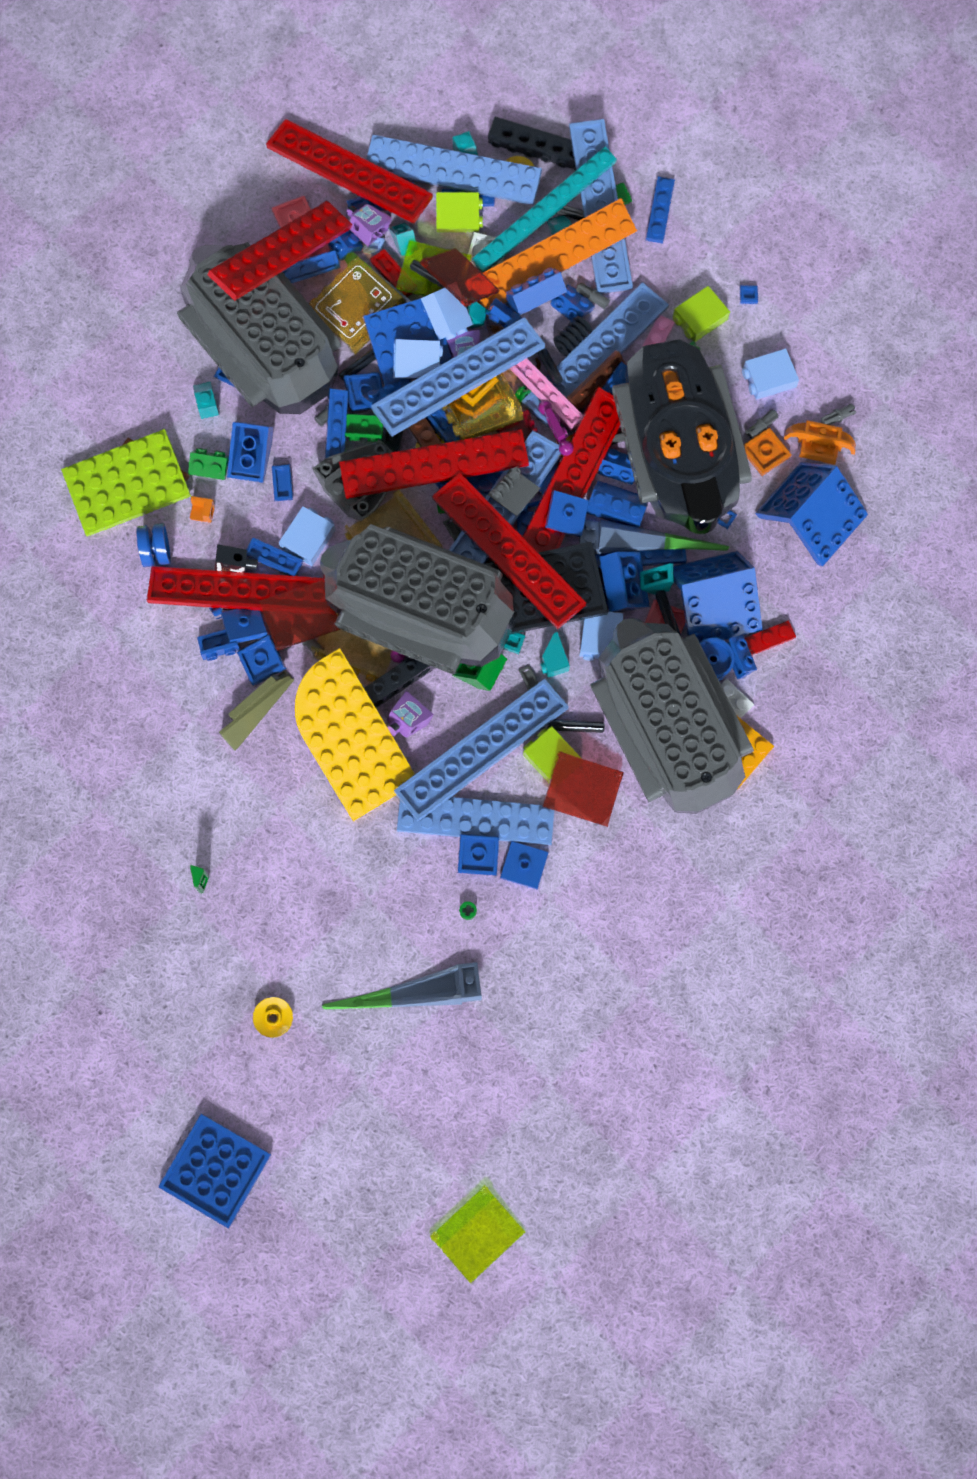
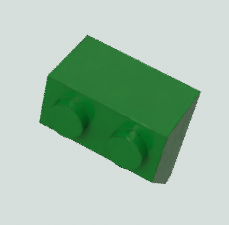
(481, 677)

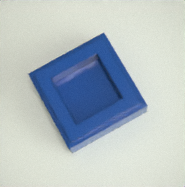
(748, 294)

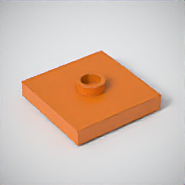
(766, 451)

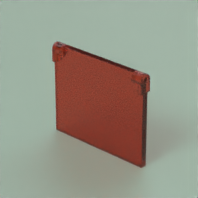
(459, 276)
(299, 615)
(582, 789)

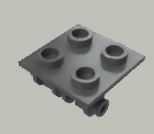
(514, 491)

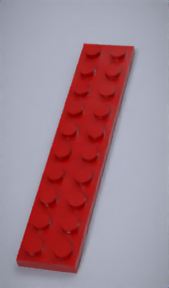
(349, 171)
(279, 250)
(433, 463)
(579, 468)
(509, 551)
(218, 588)

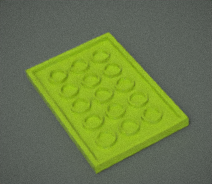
(125, 482)

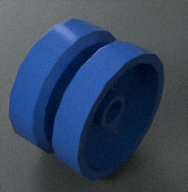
(153, 544)
(720, 654)

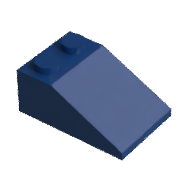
(249, 451)

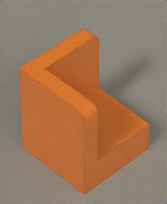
(202, 509)

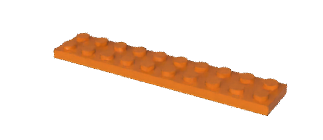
(562, 249)

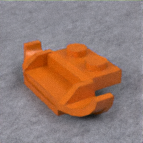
(820, 441)

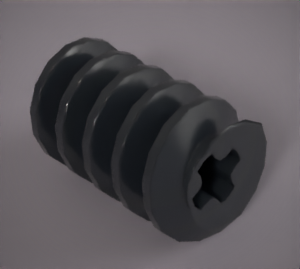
(571, 335)

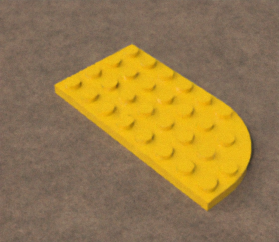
(348, 736)

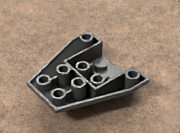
(330, 478)

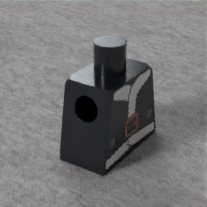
(233, 559)

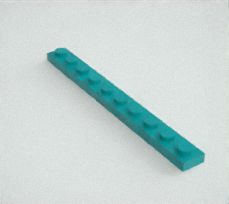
(544, 210)

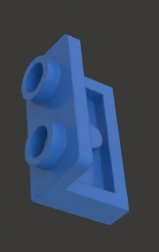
(346, 244)
(572, 304)
(501, 314)
(617, 466)
(215, 645)
(744, 662)

